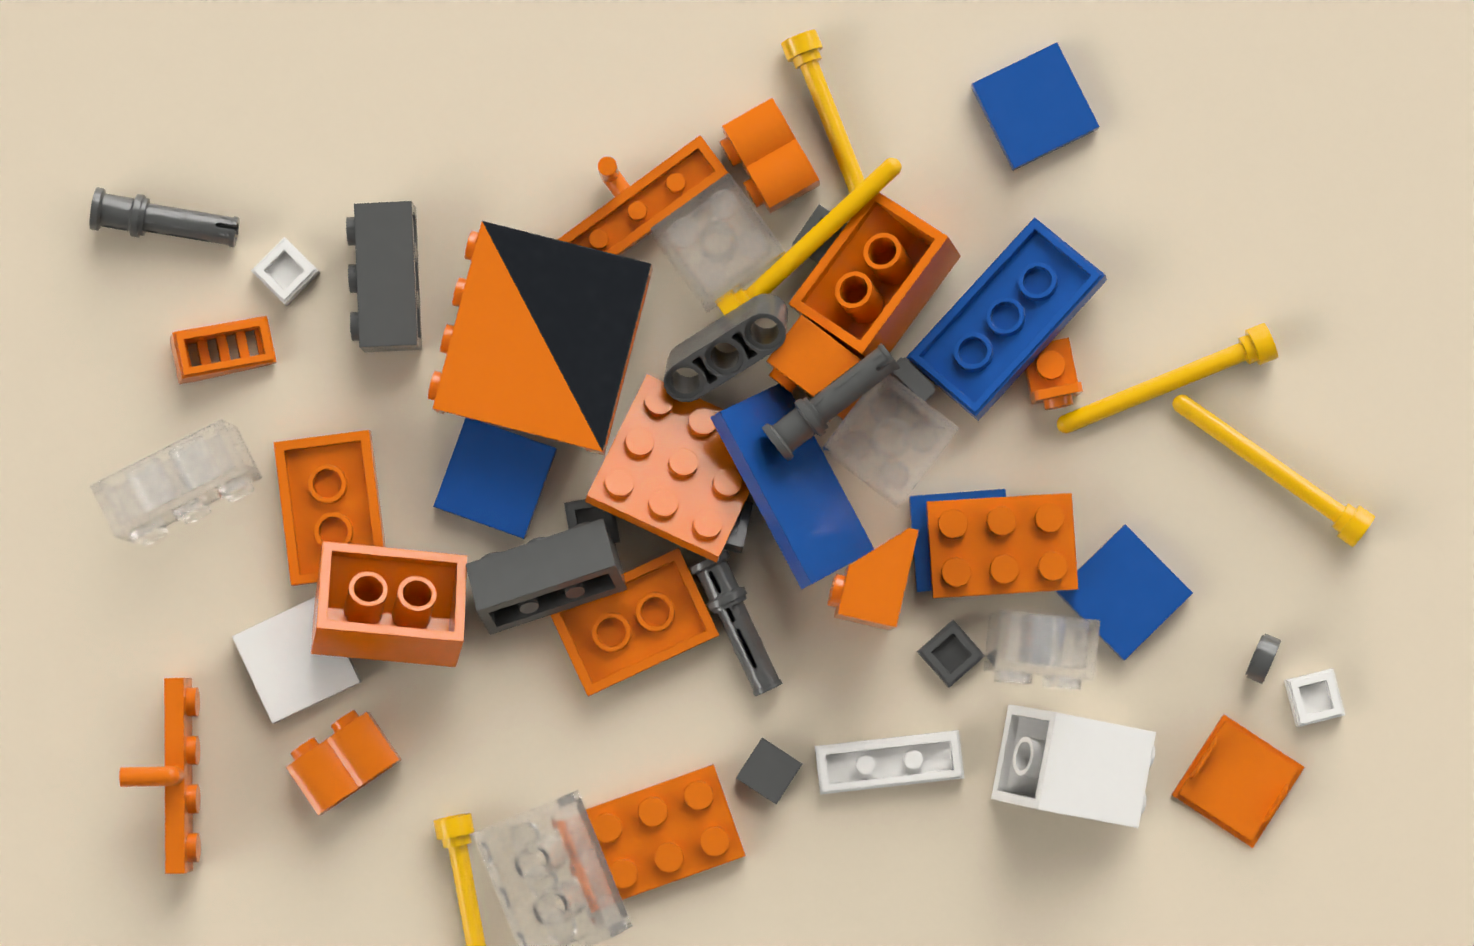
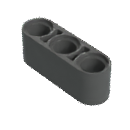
(717, 367)

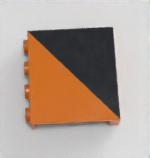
(540, 336)

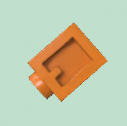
(1053, 376)

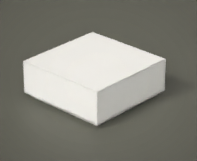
(285, 271)
(1314, 697)

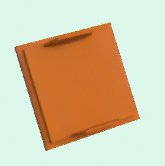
(1237, 781)

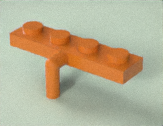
(647, 201)
(181, 796)

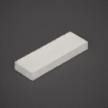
(889, 762)

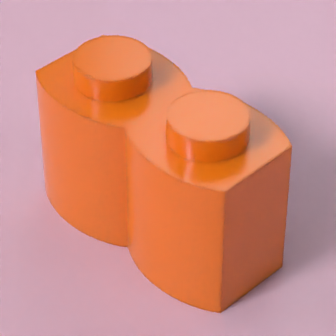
(769, 155)
(342, 762)

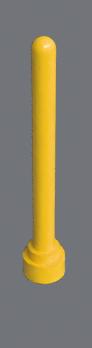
(804, 53)
(816, 236)
(1253, 347)
(1347, 520)
(455, 836)

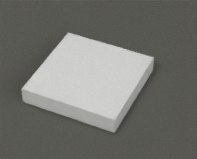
(284, 668)

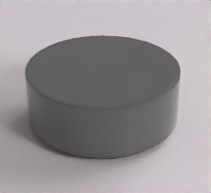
(1262, 658)

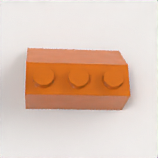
(875, 277)
(875, 584)
(389, 604)

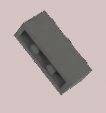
(385, 276)
(546, 576)

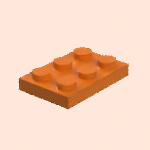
(327, 496)
(1002, 545)
(636, 627)
(666, 832)

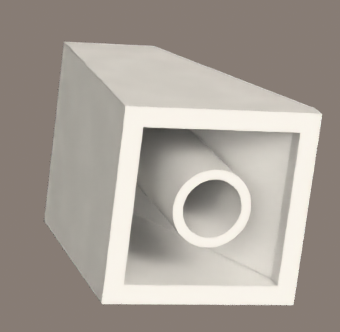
(1074, 766)

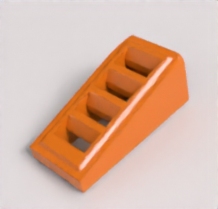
(219, 332)

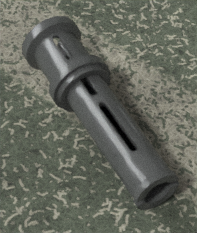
(141, 216)
(811, 415)
(727, 601)

